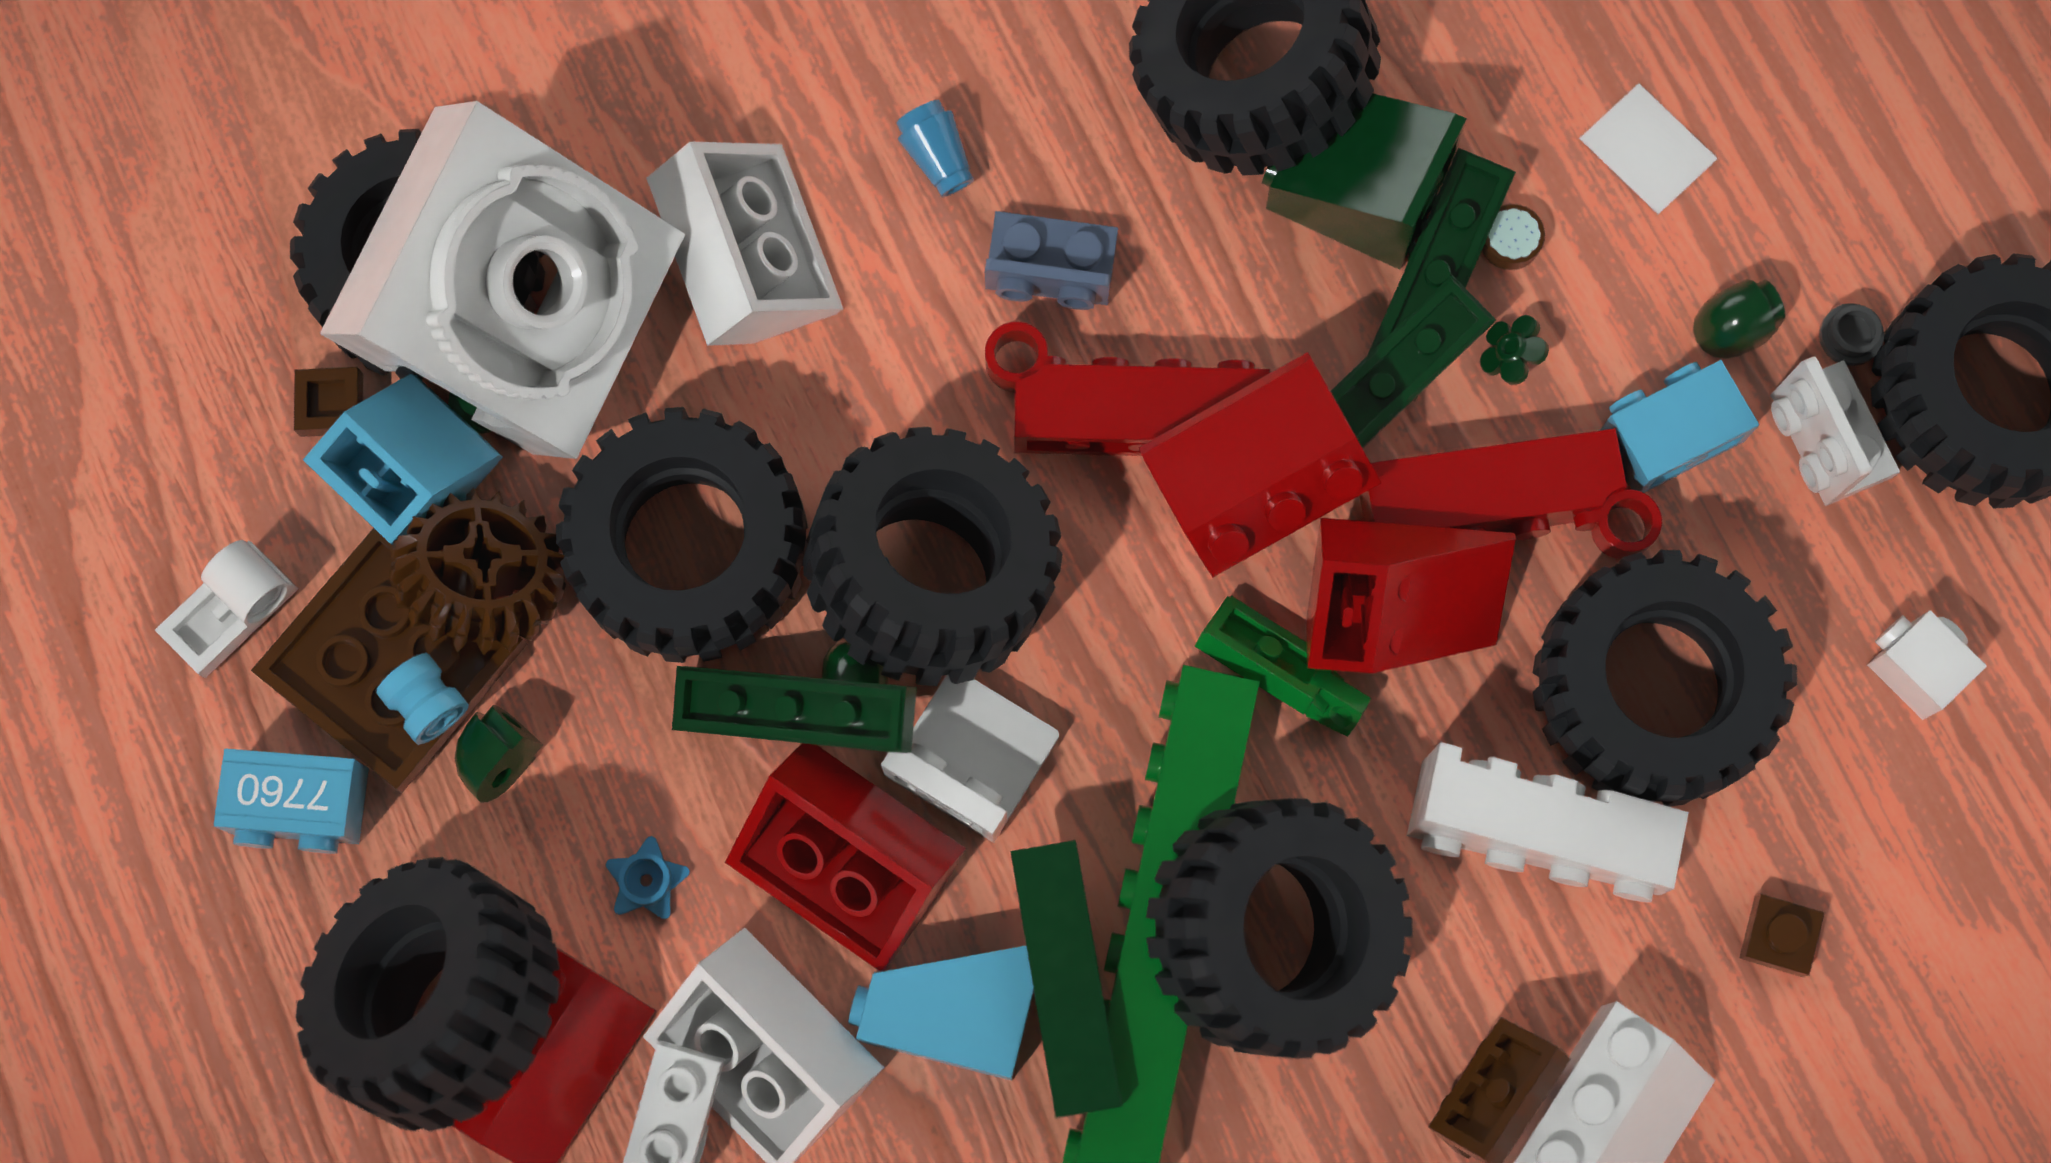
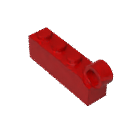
(1108, 403)
(1516, 490)

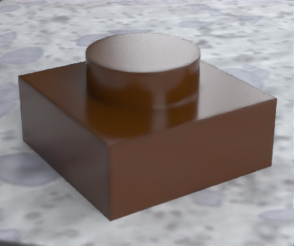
(323, 396)
(1782, 935)

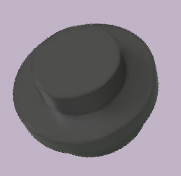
(1851, 334)

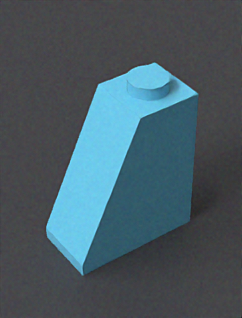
(951, 1010)

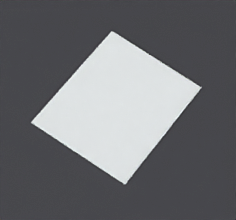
(1648, 148)

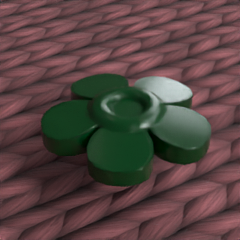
(1513, 349)

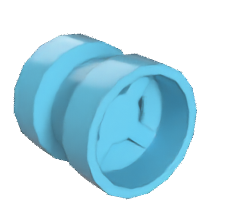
(422, 698)

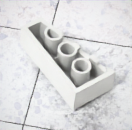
(1546, 825)

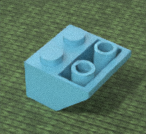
(401, 456)

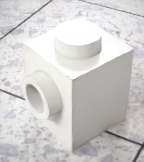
(1925, 662)

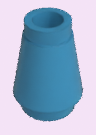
(936, 146)

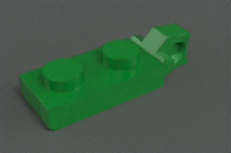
(1278, 660)

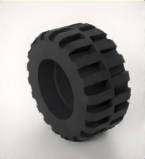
(1267, 115)
(343, 219)
(1923, 396)
(653, 460)
(955, 487)
(1728, 629)
(1354, 938)
(471, 1029)

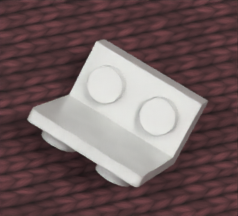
(1831, 430)
(973, 755)

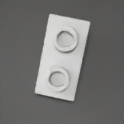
(233, 601)
(674, 1106)

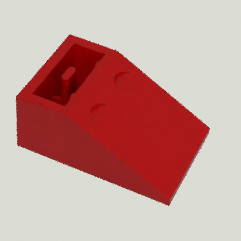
(1403, 594)

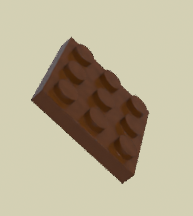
(350, 643)

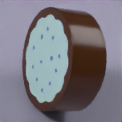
(1514, 237)

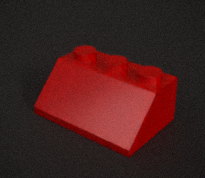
(1259, 465)
(843, 854)
(573, 1066)

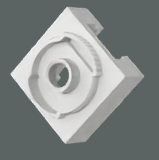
(442, 266)

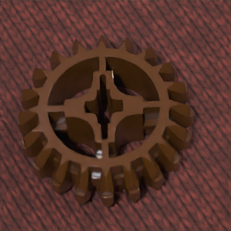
(479, 545)

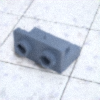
(1050, 260)

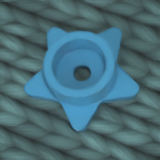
(629, 874)

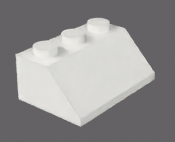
(746, 241)
(785, 1055)
(1617, 1097)

